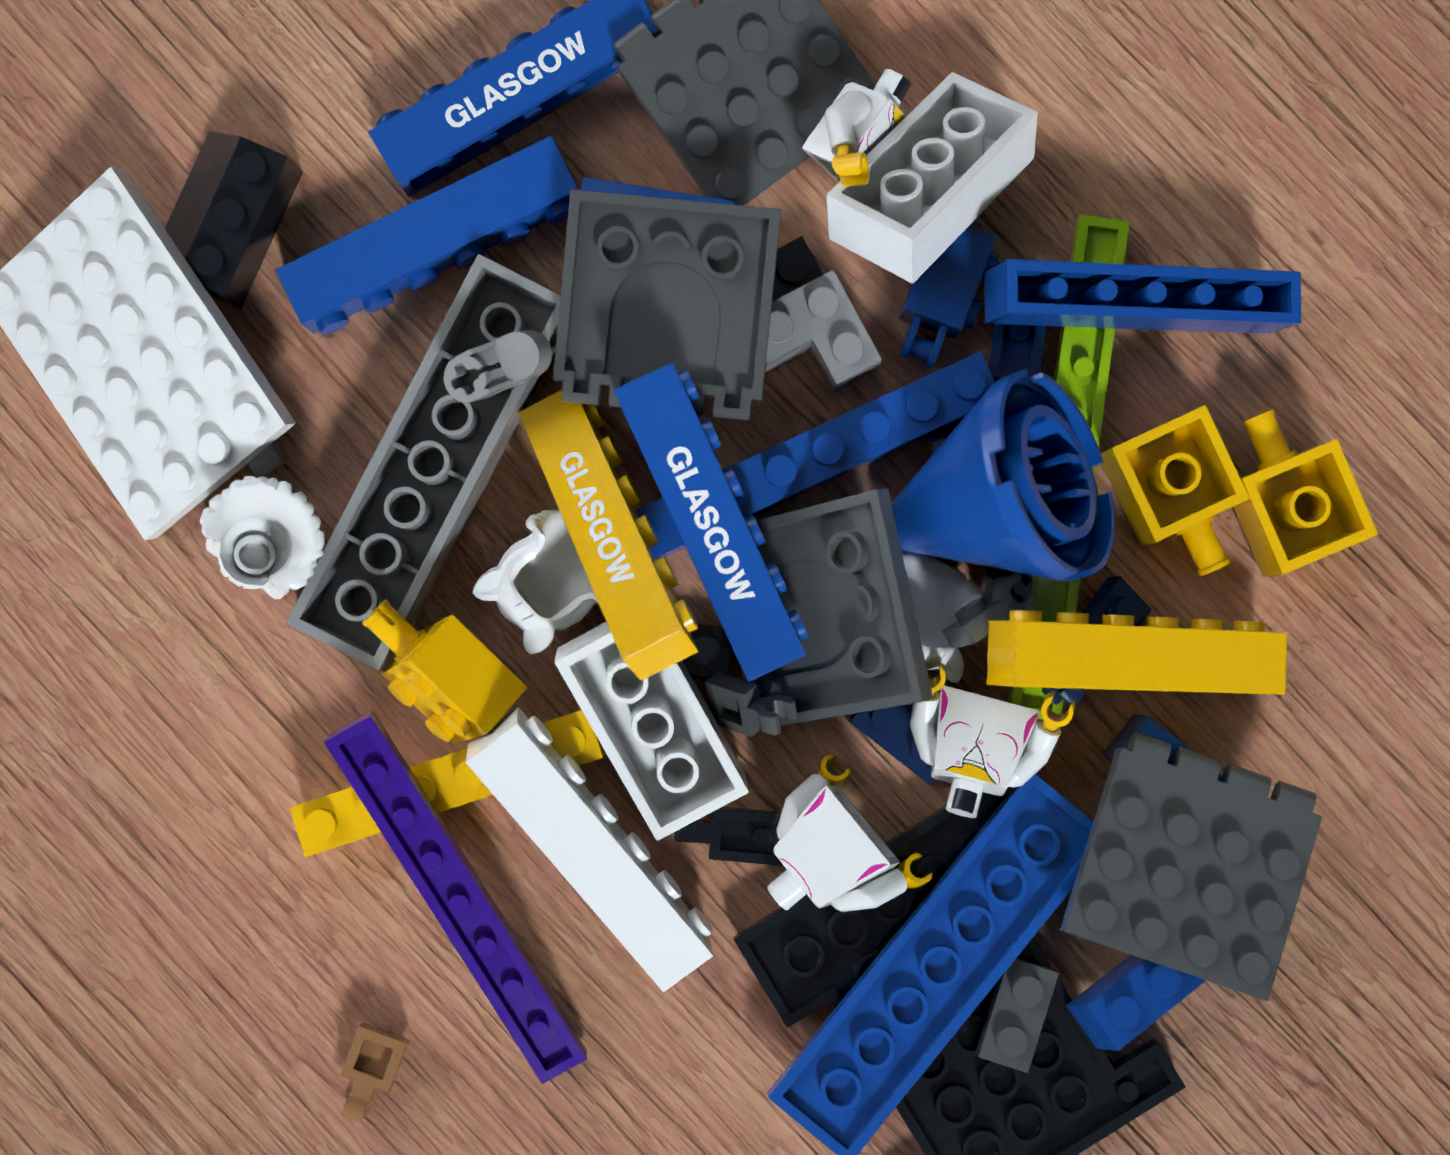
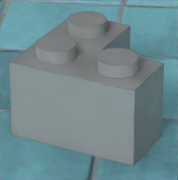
(825, 322)

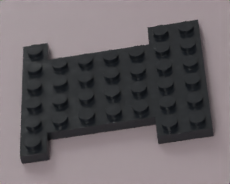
(961, 1099)

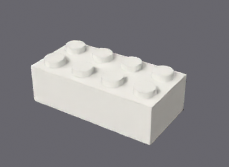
(933, 176)
(653, 733)

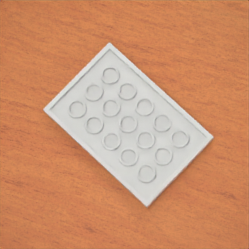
(137, 355)

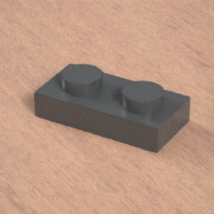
(1017, 1014)

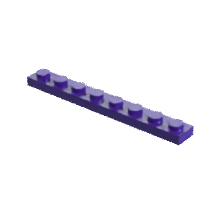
(456, 895)

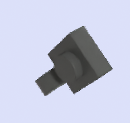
(975, 616)
(739, 708)

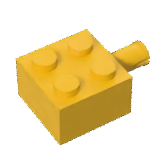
(1176, 484)
(1299, 502)
(445, 674)

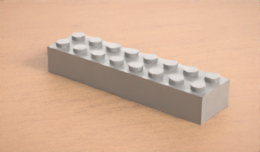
(424, 473)

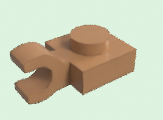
(372, 1066)

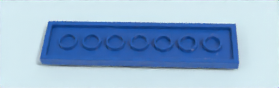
(936, 969)

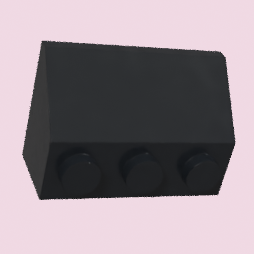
(231, 212)

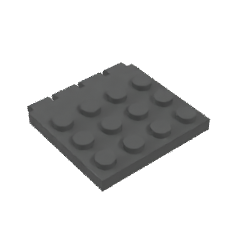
(738, 86)
(664, 287)
(855, 603)
(1194, 865)

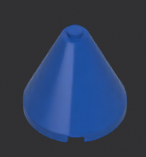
(1013, 487)

